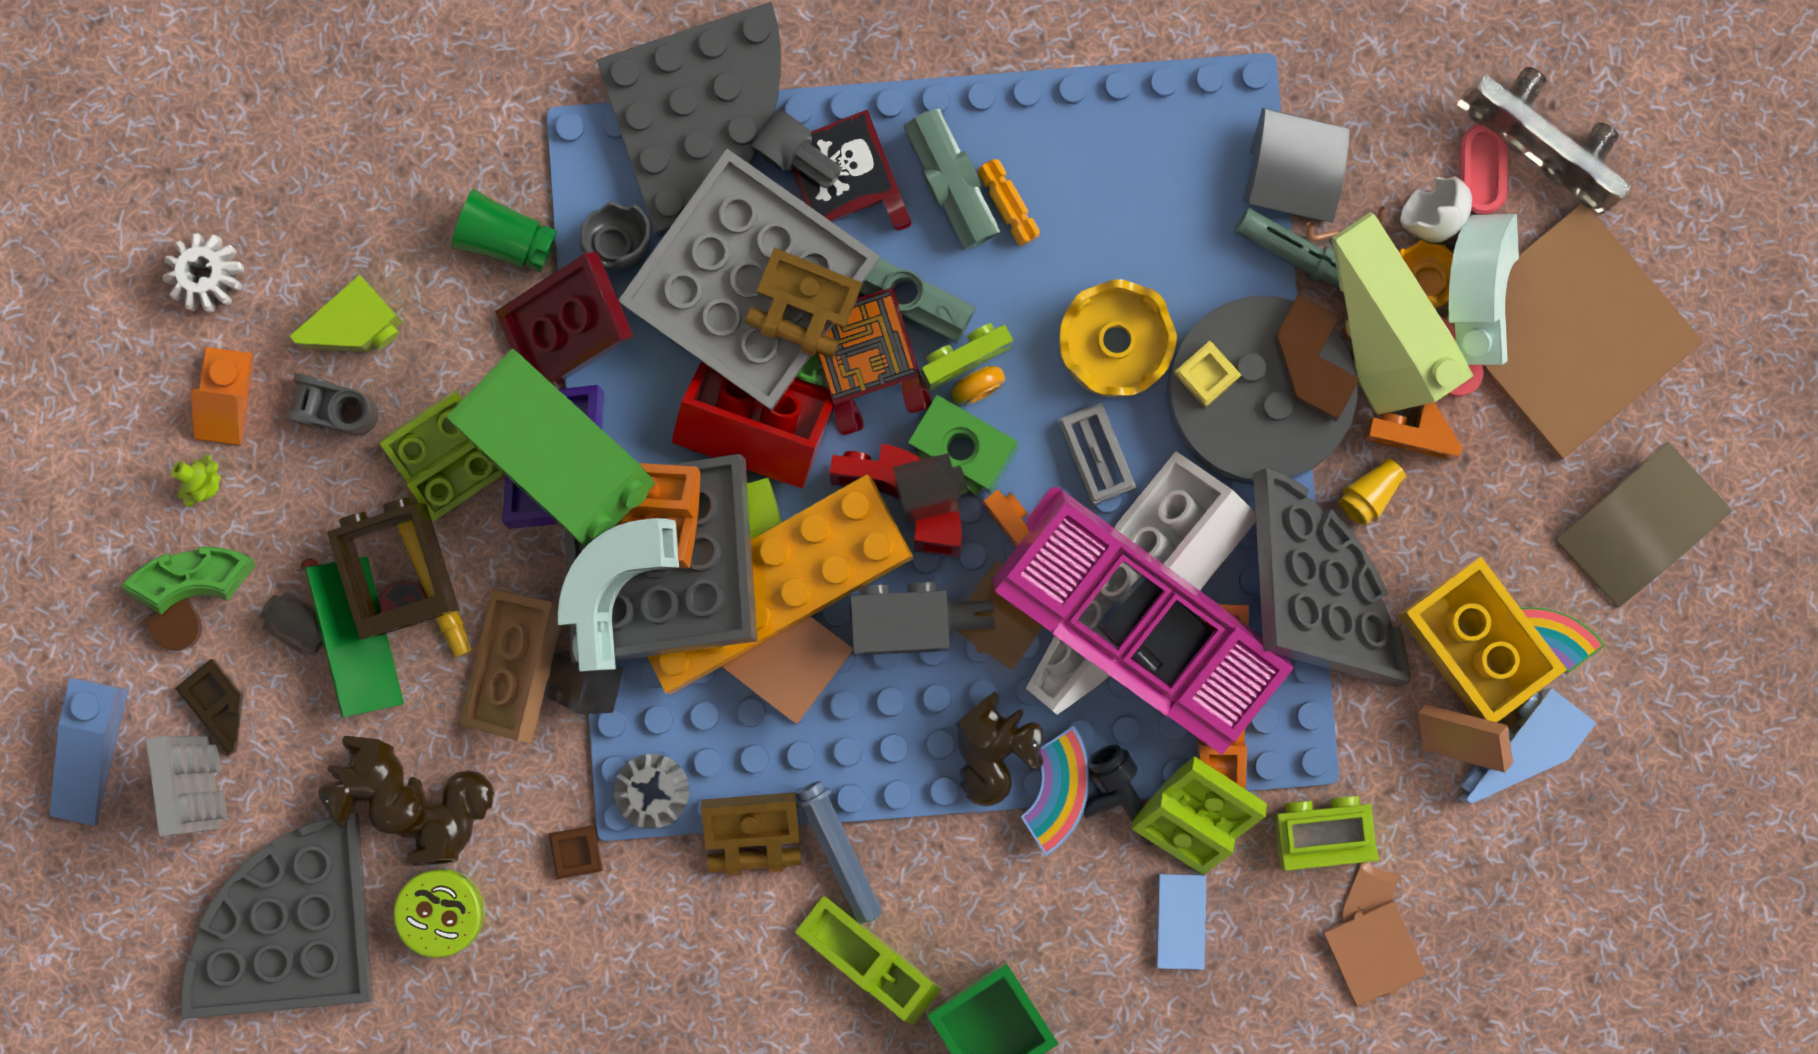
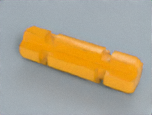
(1008, 202)

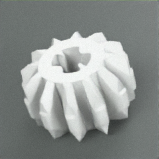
(203, 289)

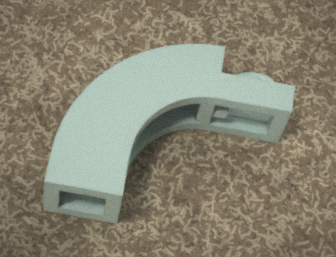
(599, 576)

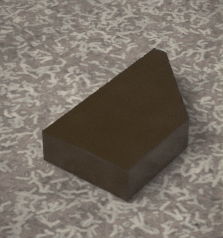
(215, 703)

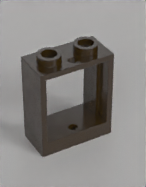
(358, 525)

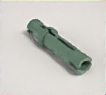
(1291, 247)

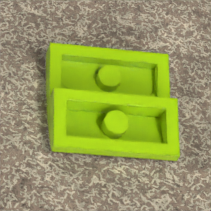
(1199, 815)

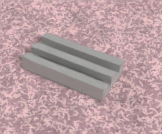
(1111, 491)

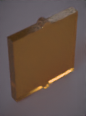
(1013, 627)

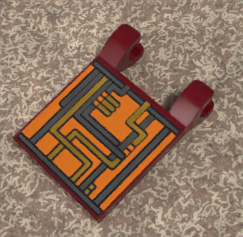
(872, 357)

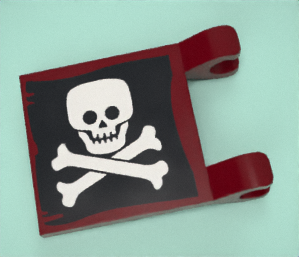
(864, 173)

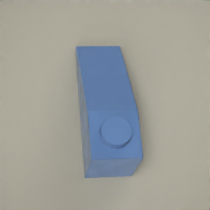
(85, 748)

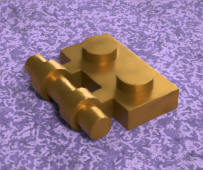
(809, 289)
(747, 823)

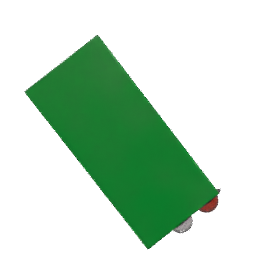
(359, 669)

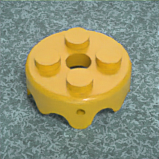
(1123, 306)

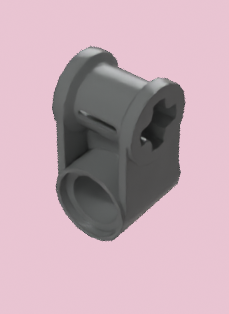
(323, 405)

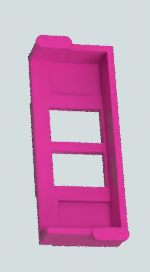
(1068, 563)

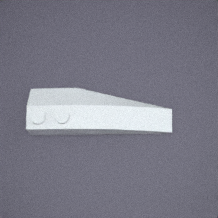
(1181, 521)

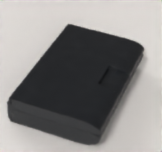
(1172, 640)

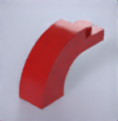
(932, 535)

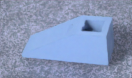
(1540, 740)

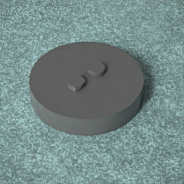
(1256, 417)

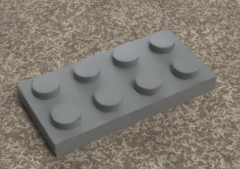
(185, 784)

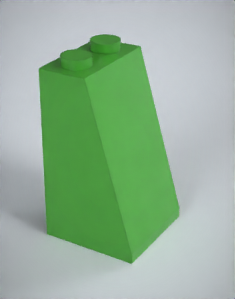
(550, 449)

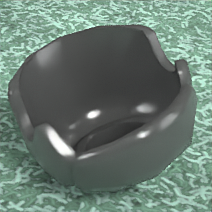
(618, 236)

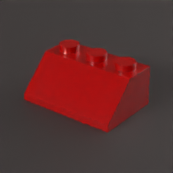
(727, 421)

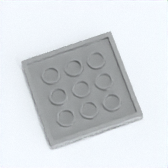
(712, 262)

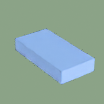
(1181, 921)

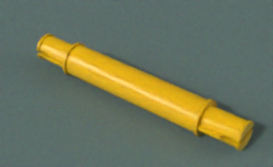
(450, 624)

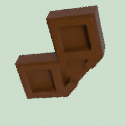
(1312, 378)

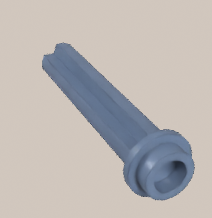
(839, 851)

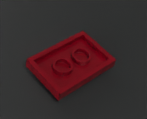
(566, 319)

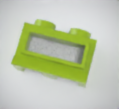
(1325, 835)

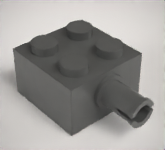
(912, 620)

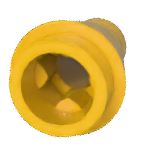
(1371, 493)

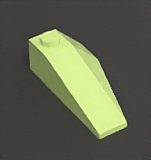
(1395, 331)

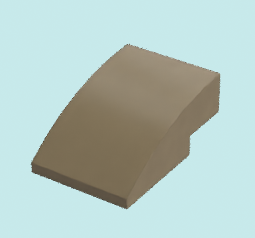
(1643, 524)

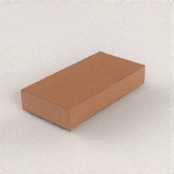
(1465, 738)

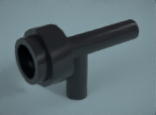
(1111, 774)

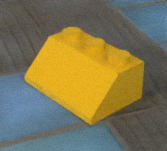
(1482, 642)

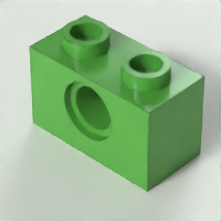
(946, 424)

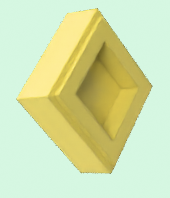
(1207, 374)

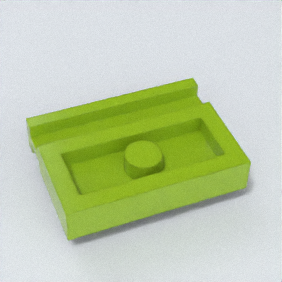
(982, 346)

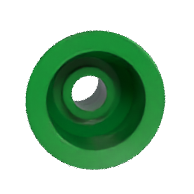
(502, 233)

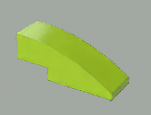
(868, 960)

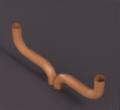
(1327, 235)

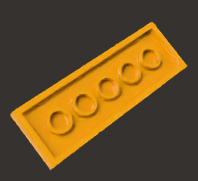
(803, 570)

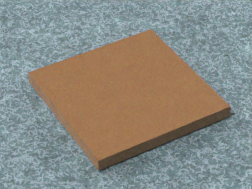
(1583, 332)

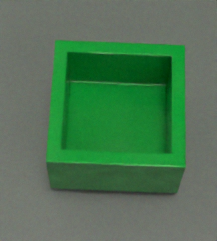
(992, 1017)

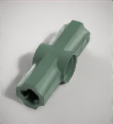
(951, 179)
(930, 308)

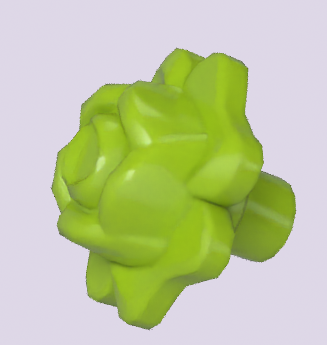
(197, 480)

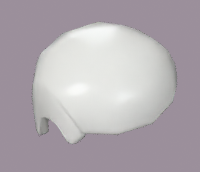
(1438, 213)

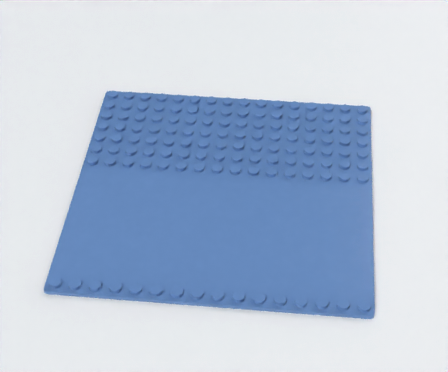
(1127, 181)

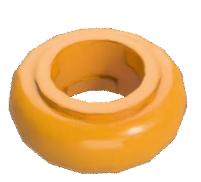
(978, 385)

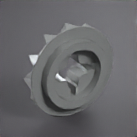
(672, 782)

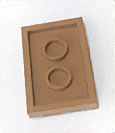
(511, 666)

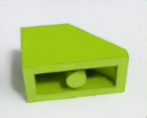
(350, 322)

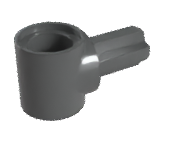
(788, 145)

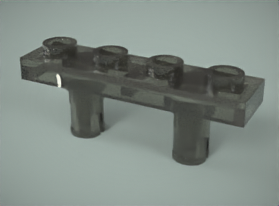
(1556, 154)

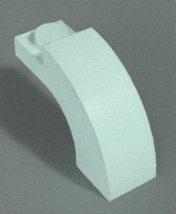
(1478, 286)

